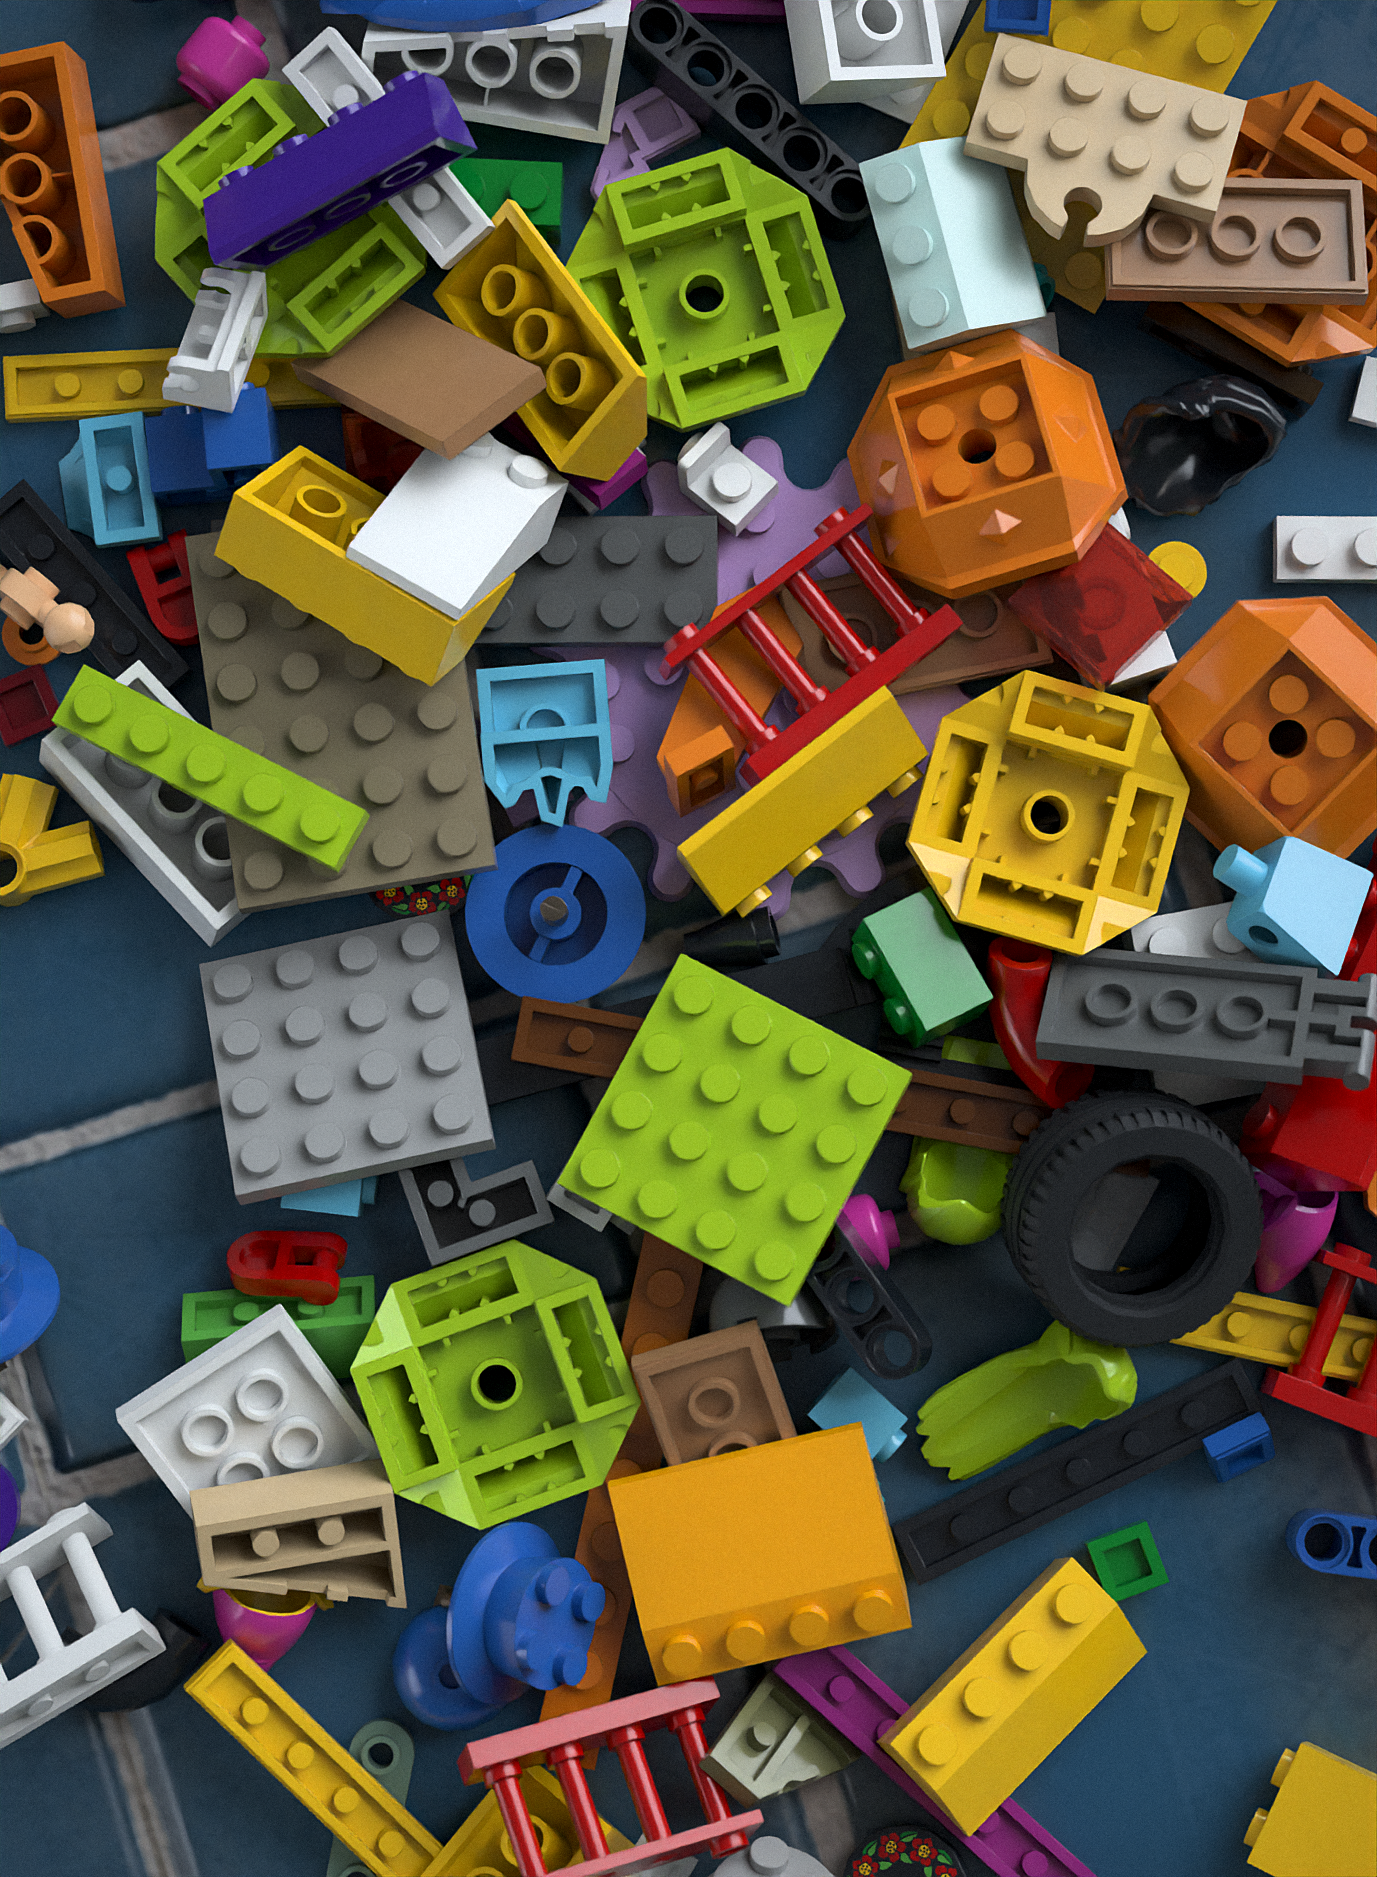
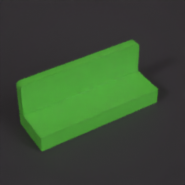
(331, 1329)

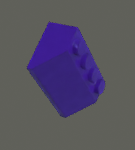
(336, 174)

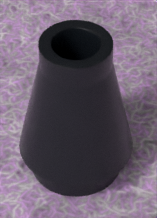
(736, 940)

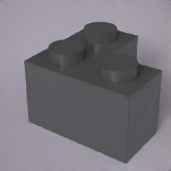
(470, 1216)

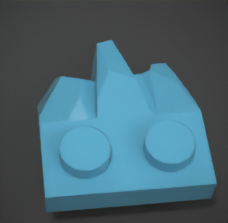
(546, 733)

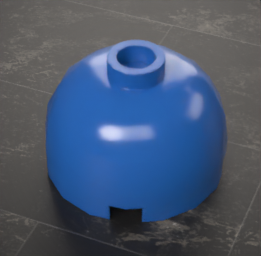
(427, 1680)

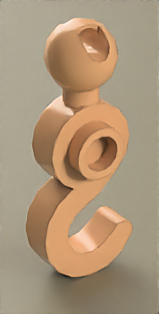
(30, 599)

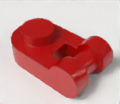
(171, 602)
(266, 1259)

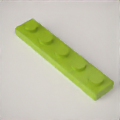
(211, 768)

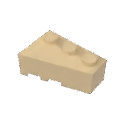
(303, 1532)

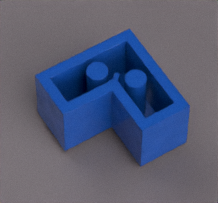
(212, 451)

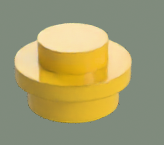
(1182, 564)

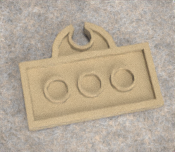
(1102, 138)

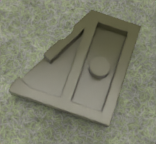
(775, 1745)

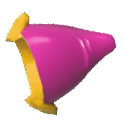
(264, 1622)

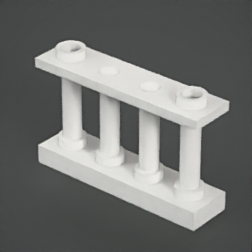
(74, 1671)

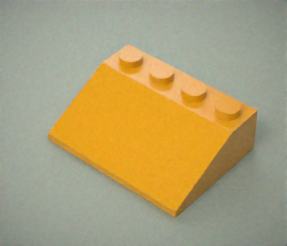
(760, 1554)

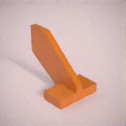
(701, 742)

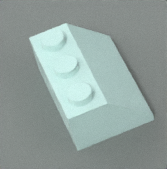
(951, 244)

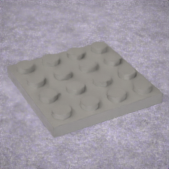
(345, 1057)

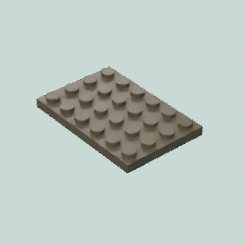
(348, 725)

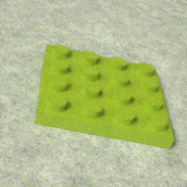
(735, 1130)

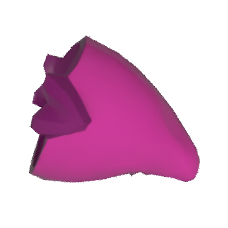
(1292, 1231)

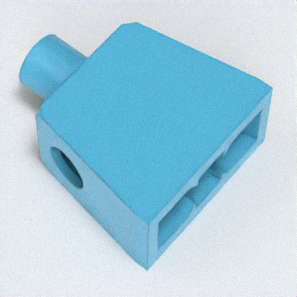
(1294, 903)

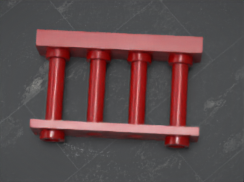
(867, 668)
(1304, 1380)
(623, 1729)

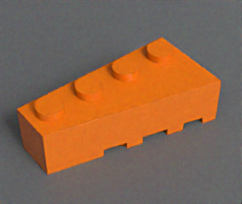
(57, 180)

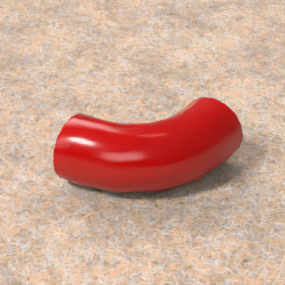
(1019, 982)

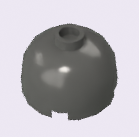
(780, 1326)

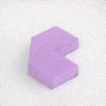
(640, 134)

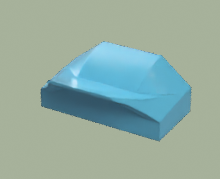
(109, 482)

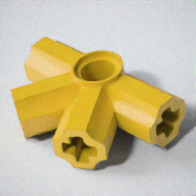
(43, 857)

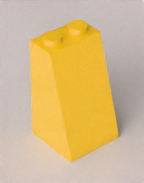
(1319, 1819)

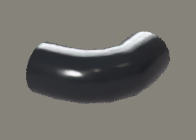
(156, 1677)

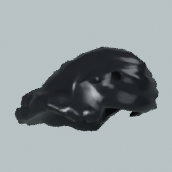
(1196, 443)

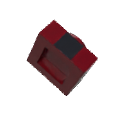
(26, 706)

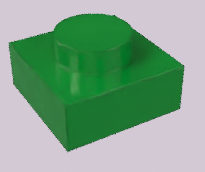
(1126, 1560)

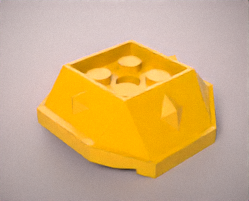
(1102, 772)

